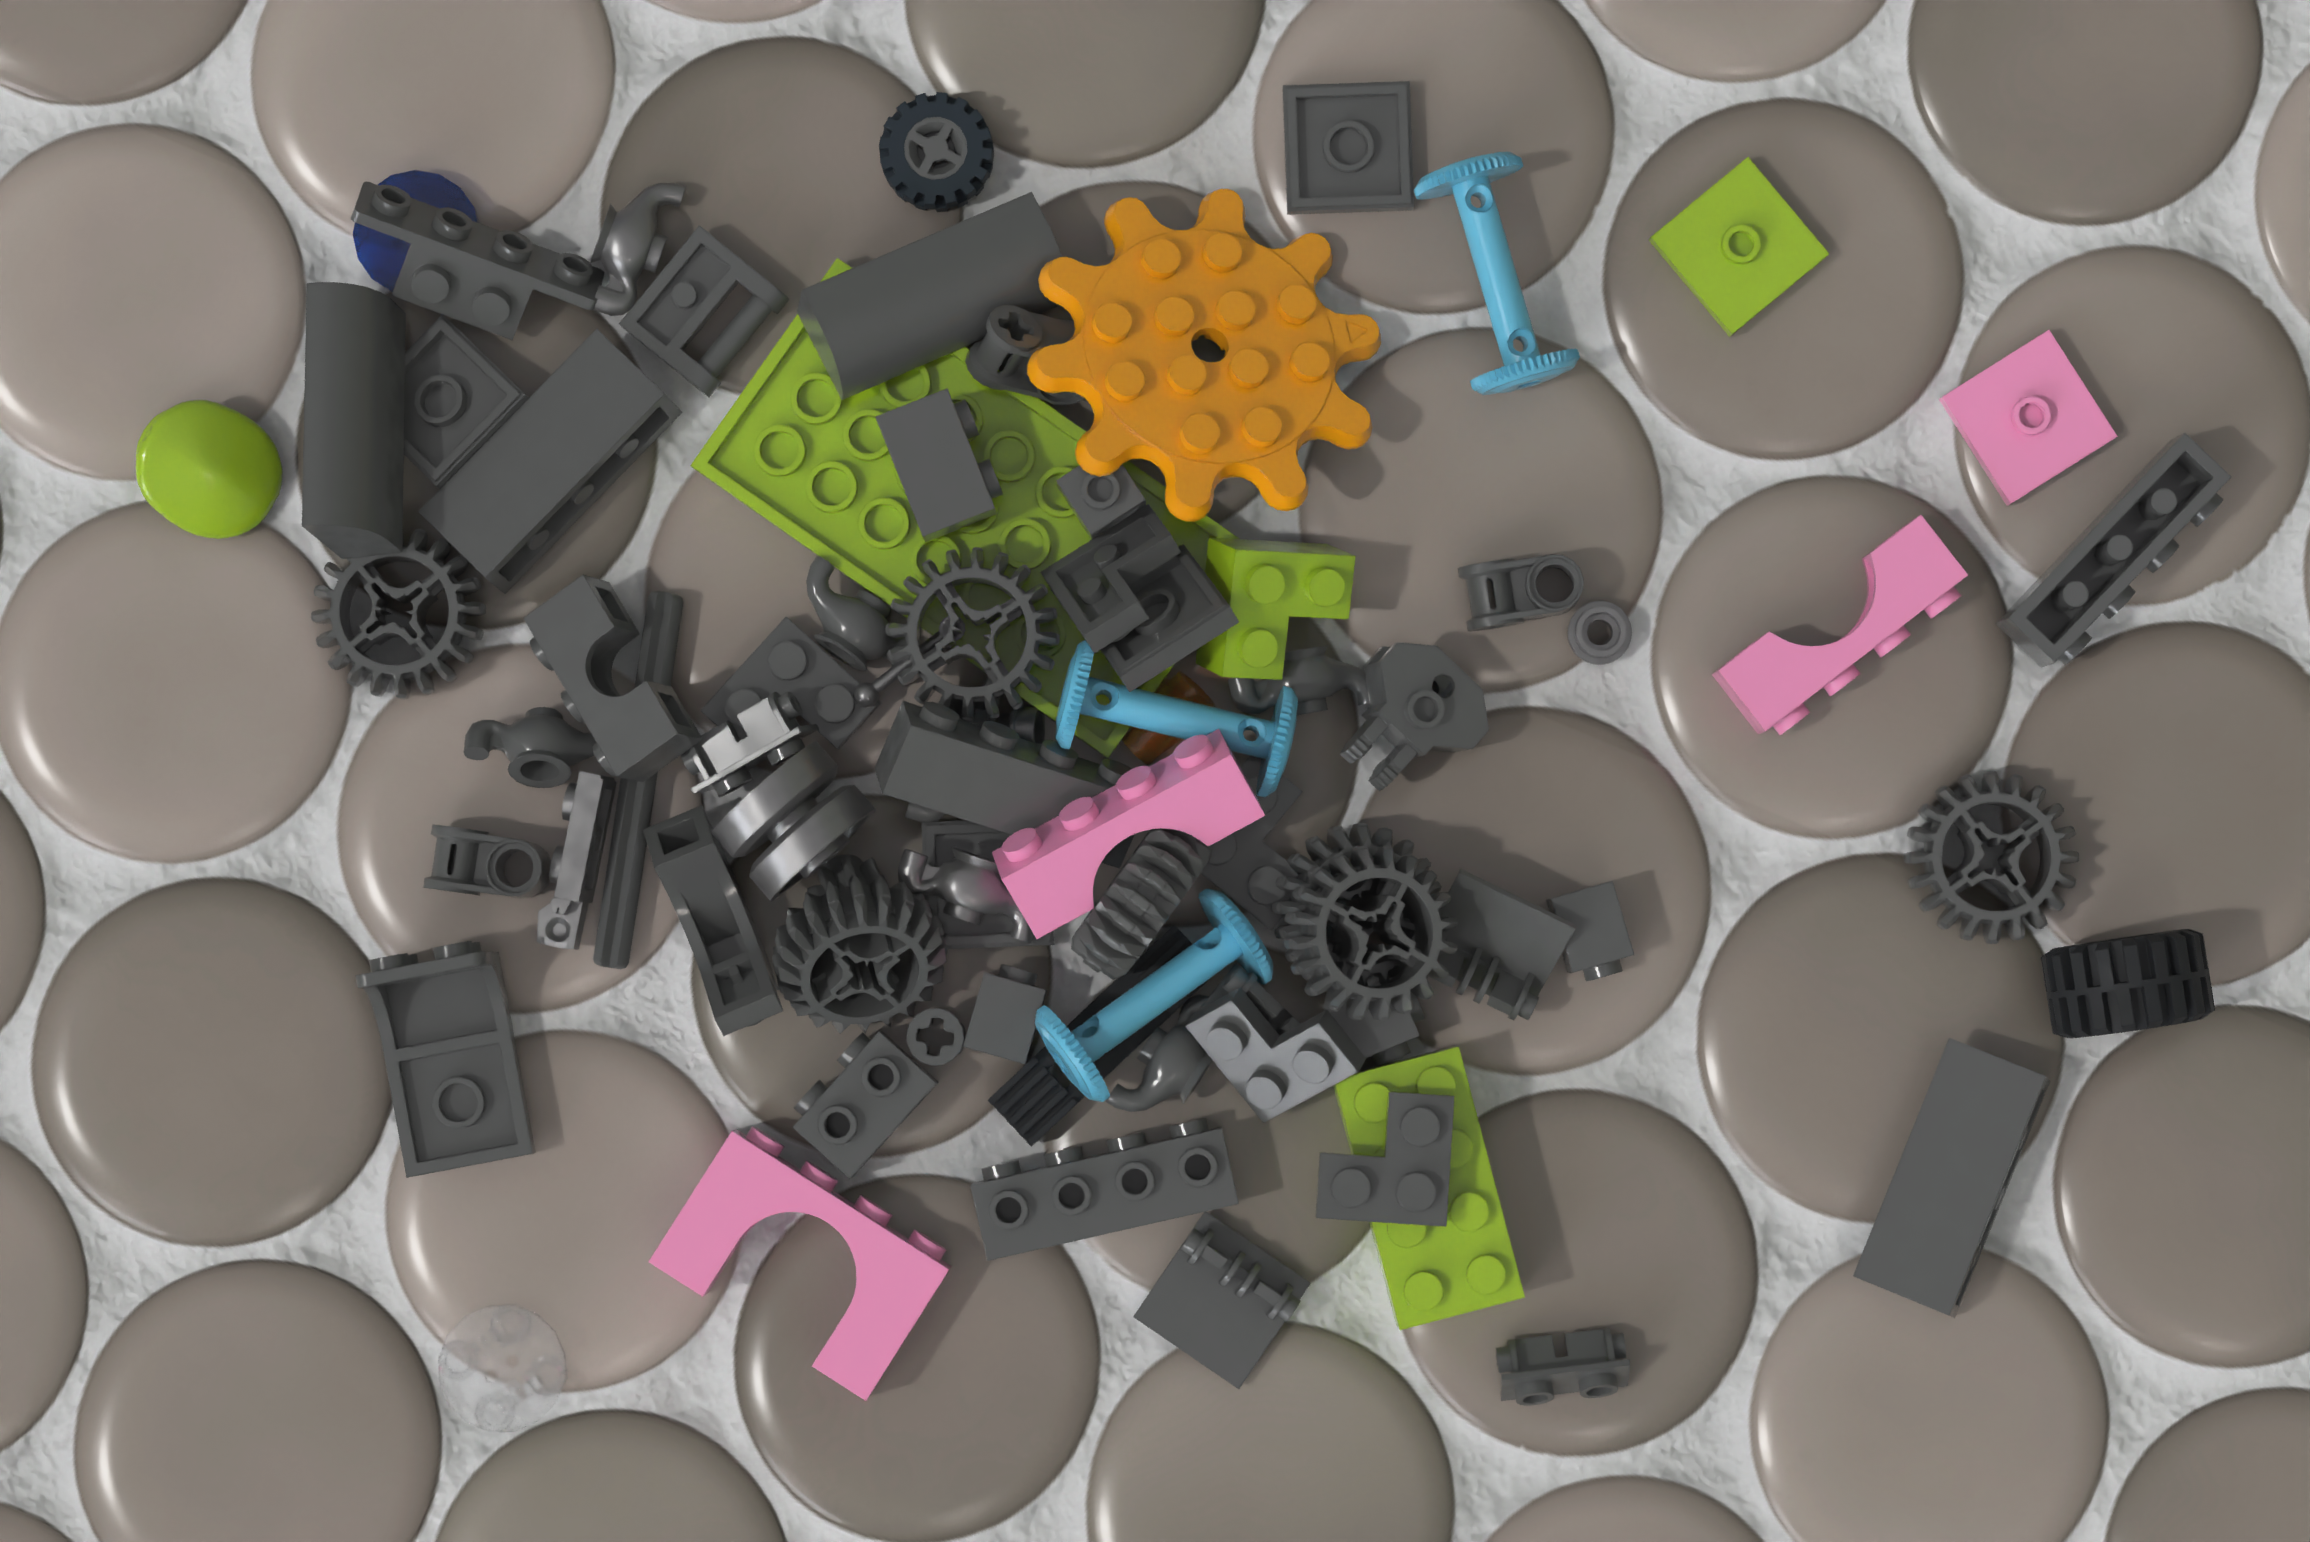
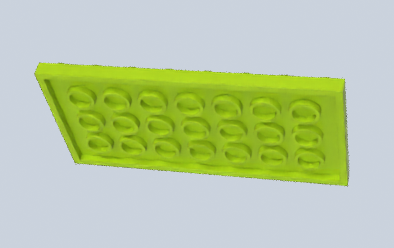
(831, 485)

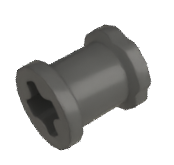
(921, 1049)

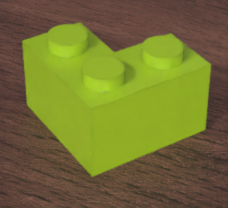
(1264, 587)

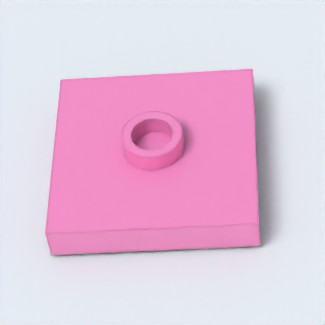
(2028, 417)

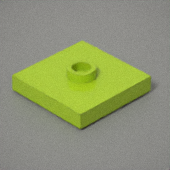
(1738, 246)

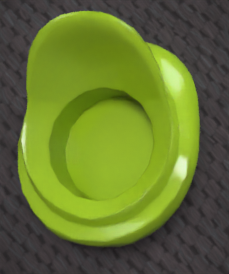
(208, 469)

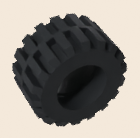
(2128, 983)

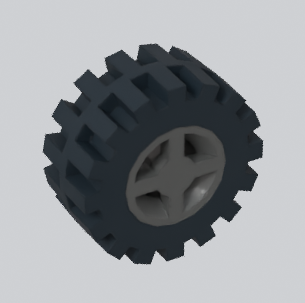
(929, 124)

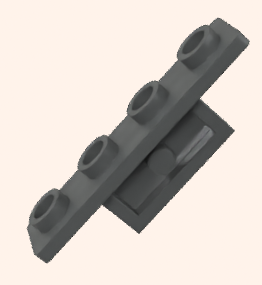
(470, 267)

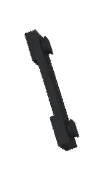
(1035, 1098)

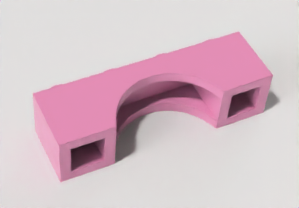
(1903, 577)
(1190, 791)

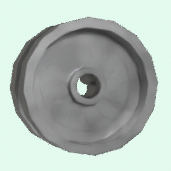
(799, 827)

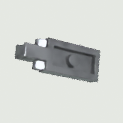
(578, 862)

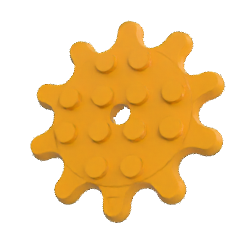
(1191, 414)

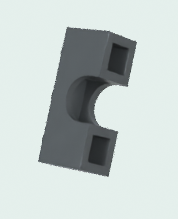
(579, 639)

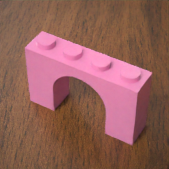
(892, 1272)

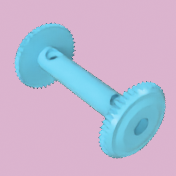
(1496, 272)
(1177, 717)
(1228, 941)

